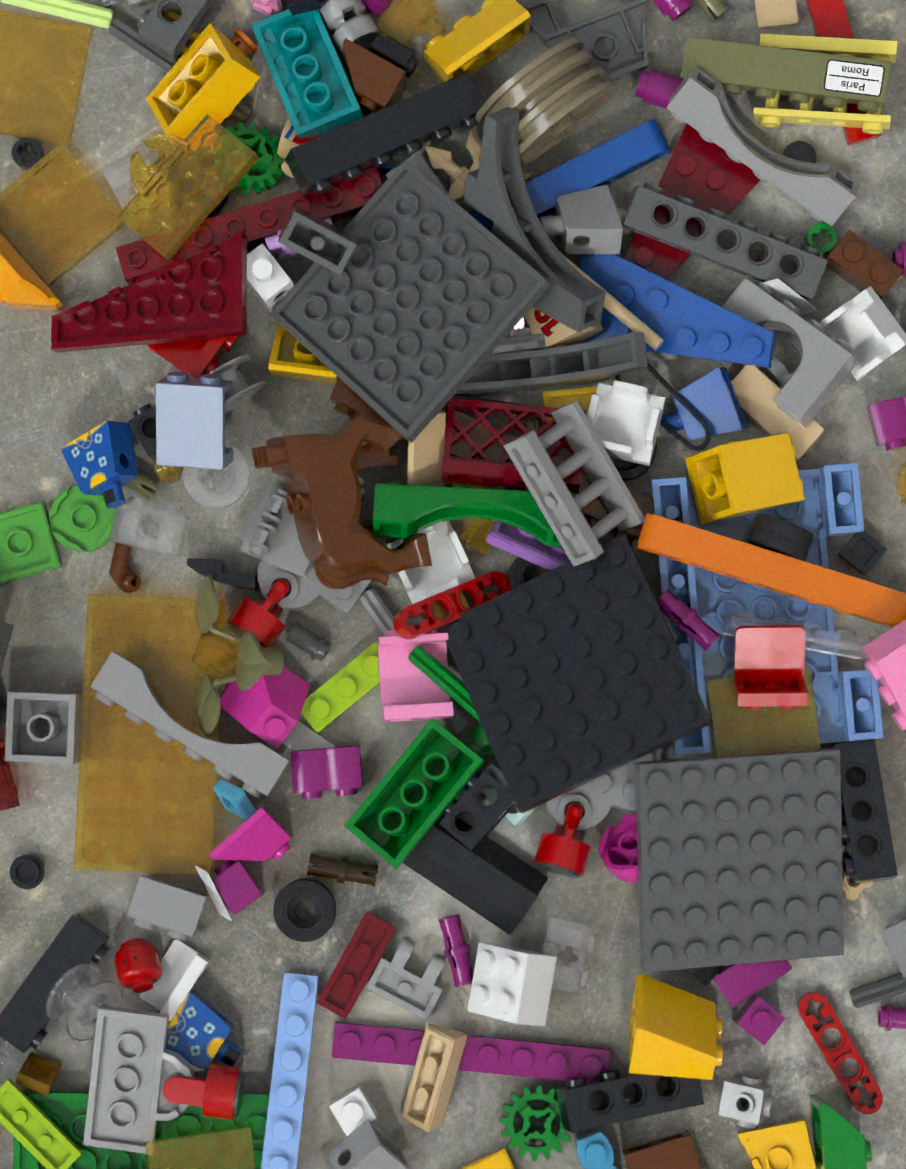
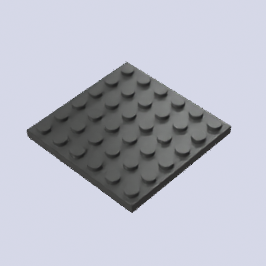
(413, 303)
(739, 859)

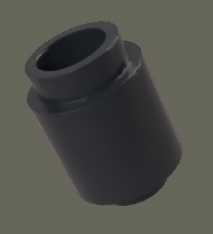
(395, 53)

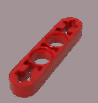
(451, 603)
(841, 1051)

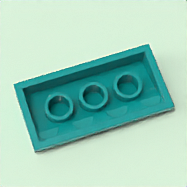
(307, 72)

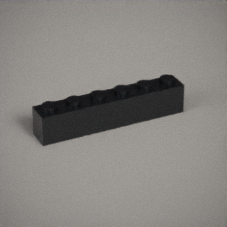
(385, 134)

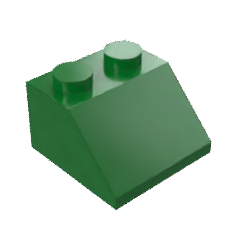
(836, 1140)

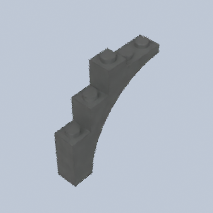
(502, 196)
(562, 365)

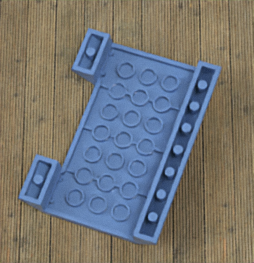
(844, 701)

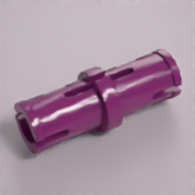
(687, 620)
(456, 950)

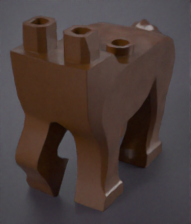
(328, 501)

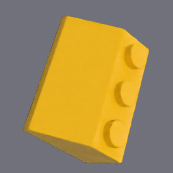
(477, 39)
(202, 82)

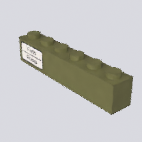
(791, 73)

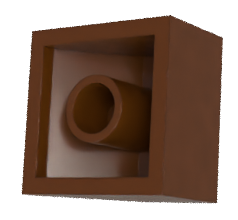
(373, 79)

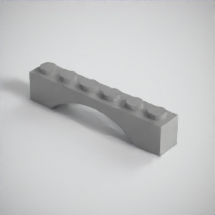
(816, 186)
(129, 687)

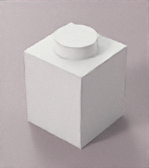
(353, 1109)

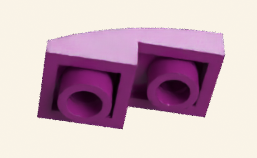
(746, 979)

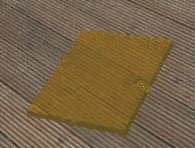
(40, 76)

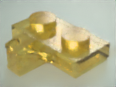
(410, 17)

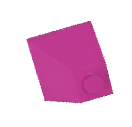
(269, 706)
(255, 839)

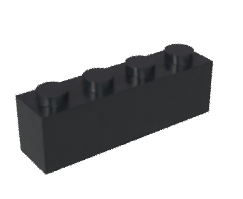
(26, 1014)

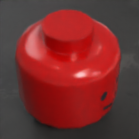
(137, 965)

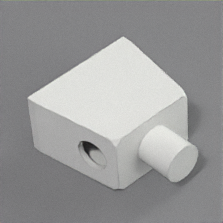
(267, 277)

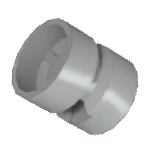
(349, 22)

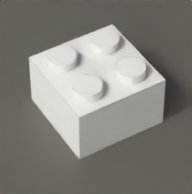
(511, 984)

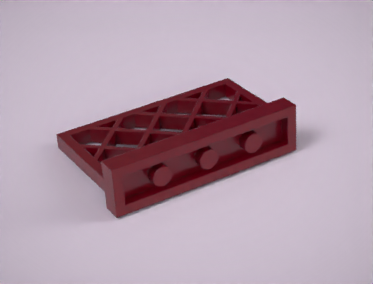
(485, 471)

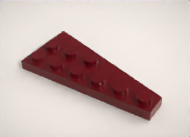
(700, 174)
(171, 304)

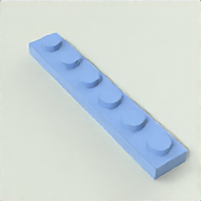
(290, 1072)

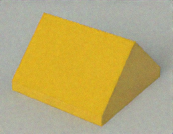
(295, 361)

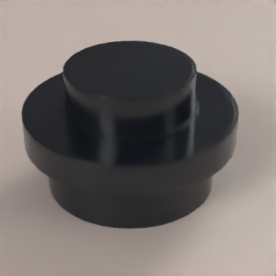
(800, 151)
(27, 872)

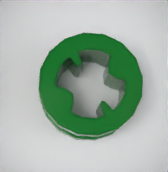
(830, 232)

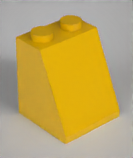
(744, 478)
(672, 1032)

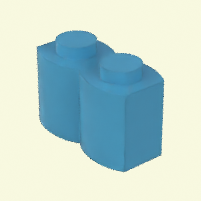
(594, 1150)

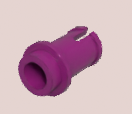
(891, 1017)

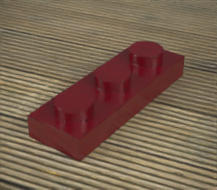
(356, 965)

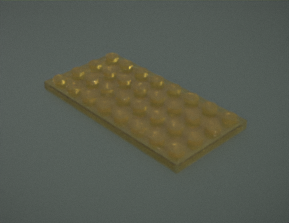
(137, 795)

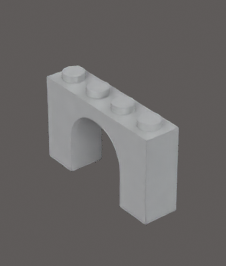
(823, 361)

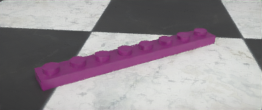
(479, 1053)

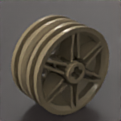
(552, 97)

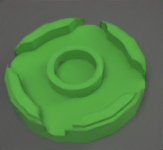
(81, 520)

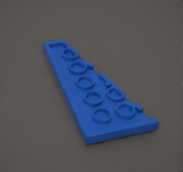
(681, 318)

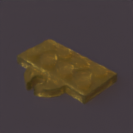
(183, 183)

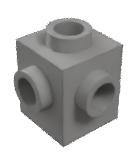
(747, 1100)

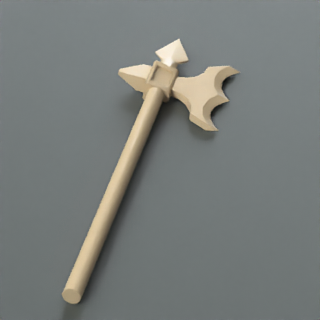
(442, 160)

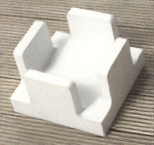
(868, 329)
(626, 420)
(448, 568)

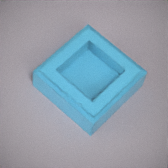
(234, 799)

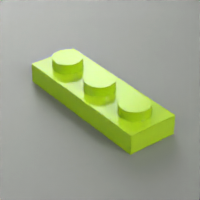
(342, 690)
(35, 1129)

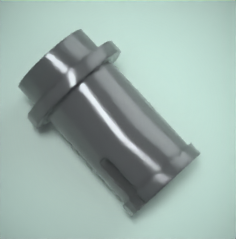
(309, 642)

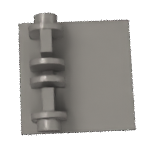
(275, 536)

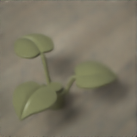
(252, 659)

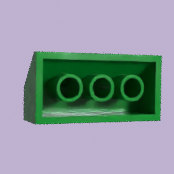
(414, 793)

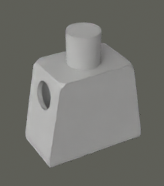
(586, 222)
(368, 1149)

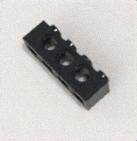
(881, 864)
(579, 1115)

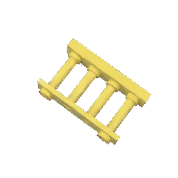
(862, 48)

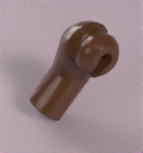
(120, 570)

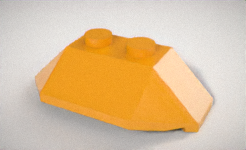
(21, 285)

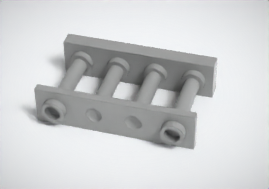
(554, 498)

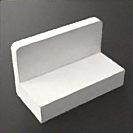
(180, 972)

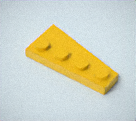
(779, 1146)

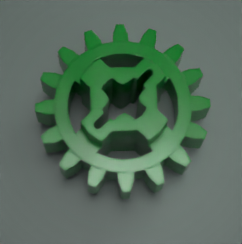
(267, 168)
(523, 1134)

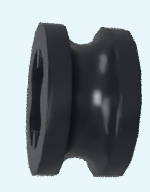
(24, 143)

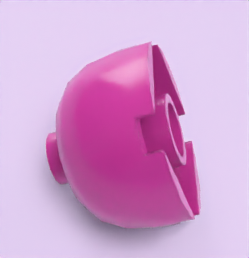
(619, 849)

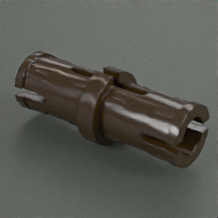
(342, 869)

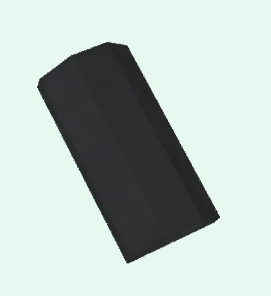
(484, 880)

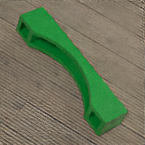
(409, 508)

